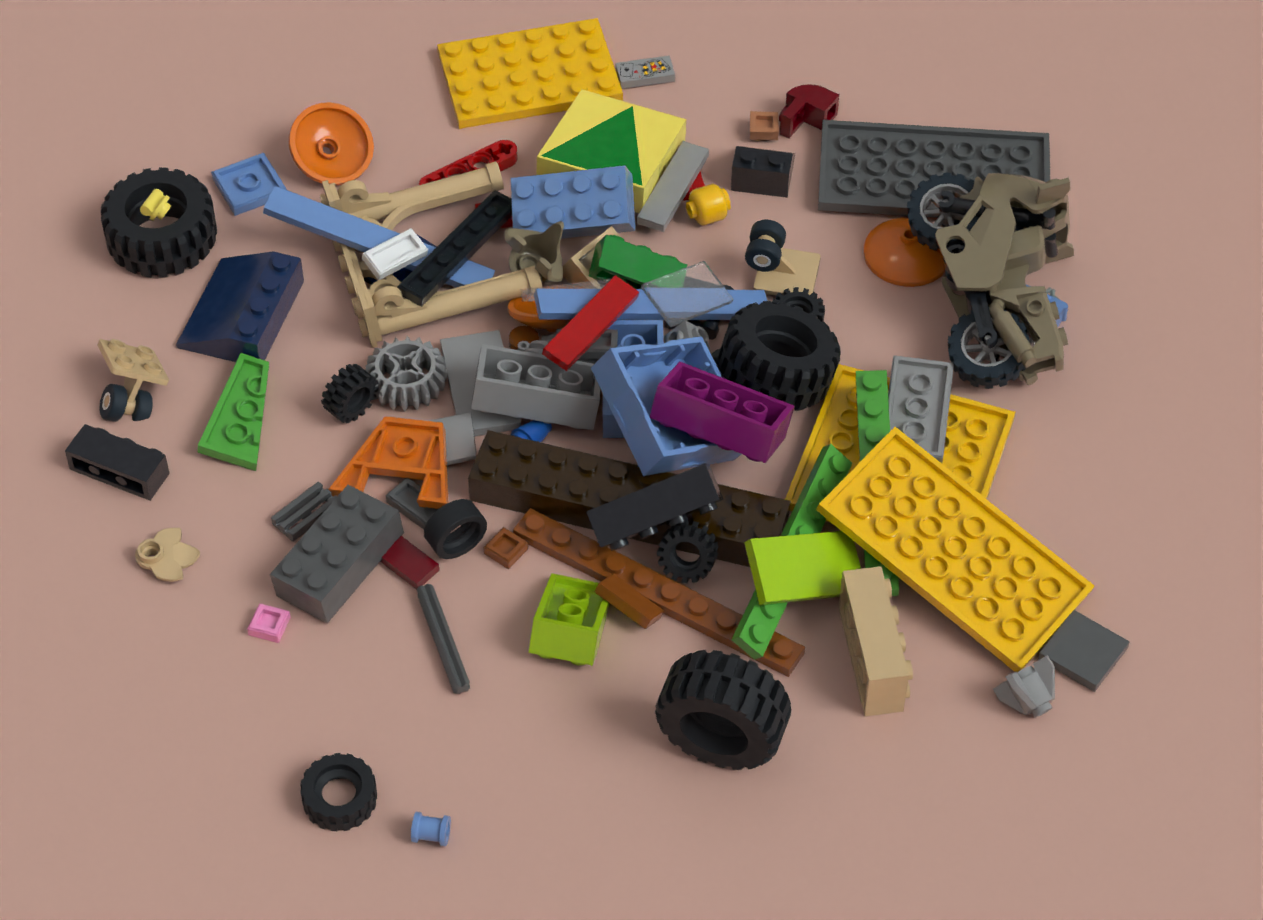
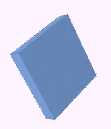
(247, 183)

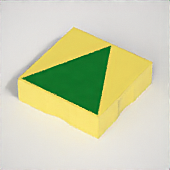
(610, 134)

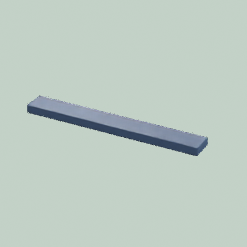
(351, 230)
(568, 302)

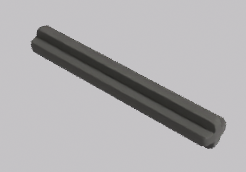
(443, 639)

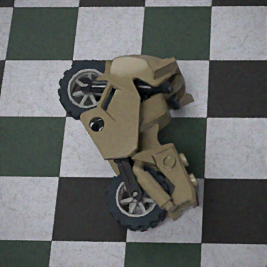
(989, 243)

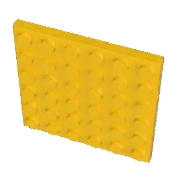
(972, 441)

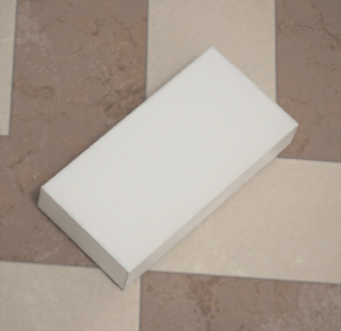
(395, 254)

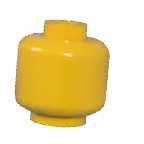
(708, 204)

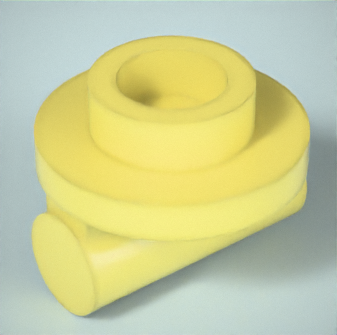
(155, 205)

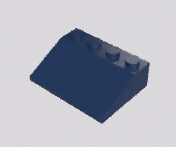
(243, 306)

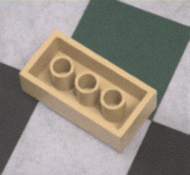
(874, 641)

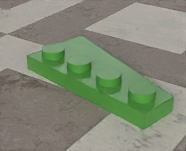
(238, 416)

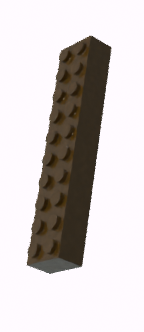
(568, 482)

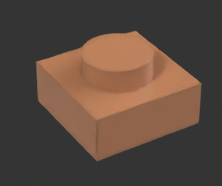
(764, 125)

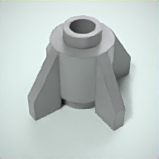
(1030, 688)

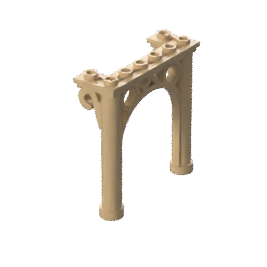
(383, 305)

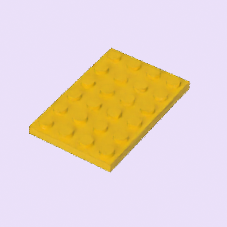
(527, 72)

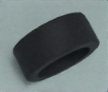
(446, 519)

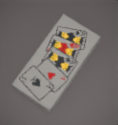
(645, 72)

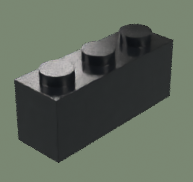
(117, 461)

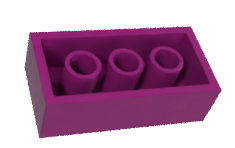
(721, 412)

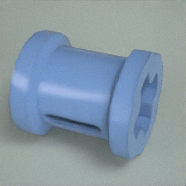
(430, 828)

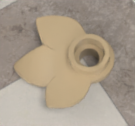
(169, 554)

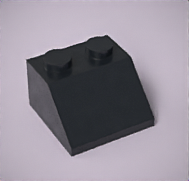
(762, 171)

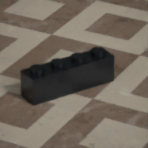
(654, 506)

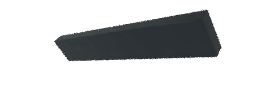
(456, 249)

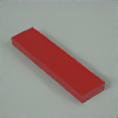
(590, 323)

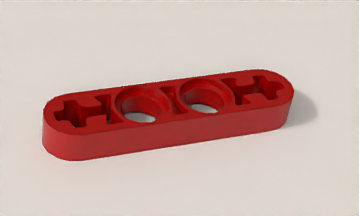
(502, 152)

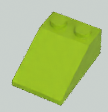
(569, 621)

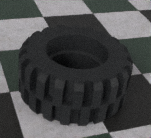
(163, 248)
(780, 353)
(723, 709)

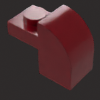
(808, 105)

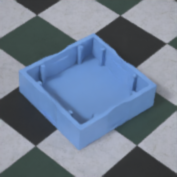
(629, 385)

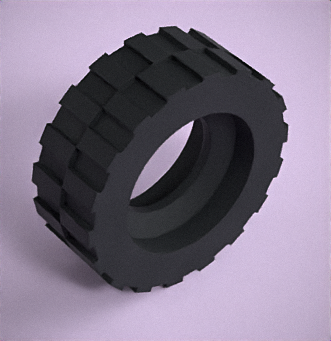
(338, 767)

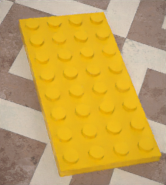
(955, 549)

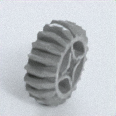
(405, 364)

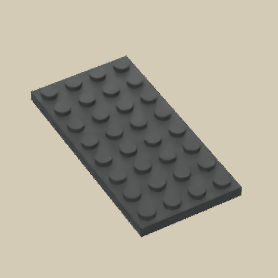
(879, 164)

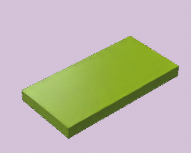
(800, 566)

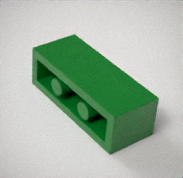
(630, 262)

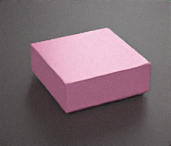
(269, 623)

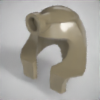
(537, 249)

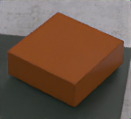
(505, 548)

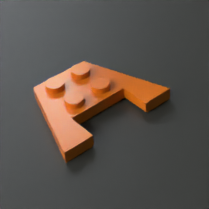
(405, 451)

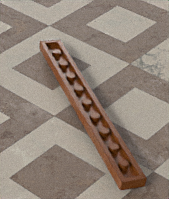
(674, 598)

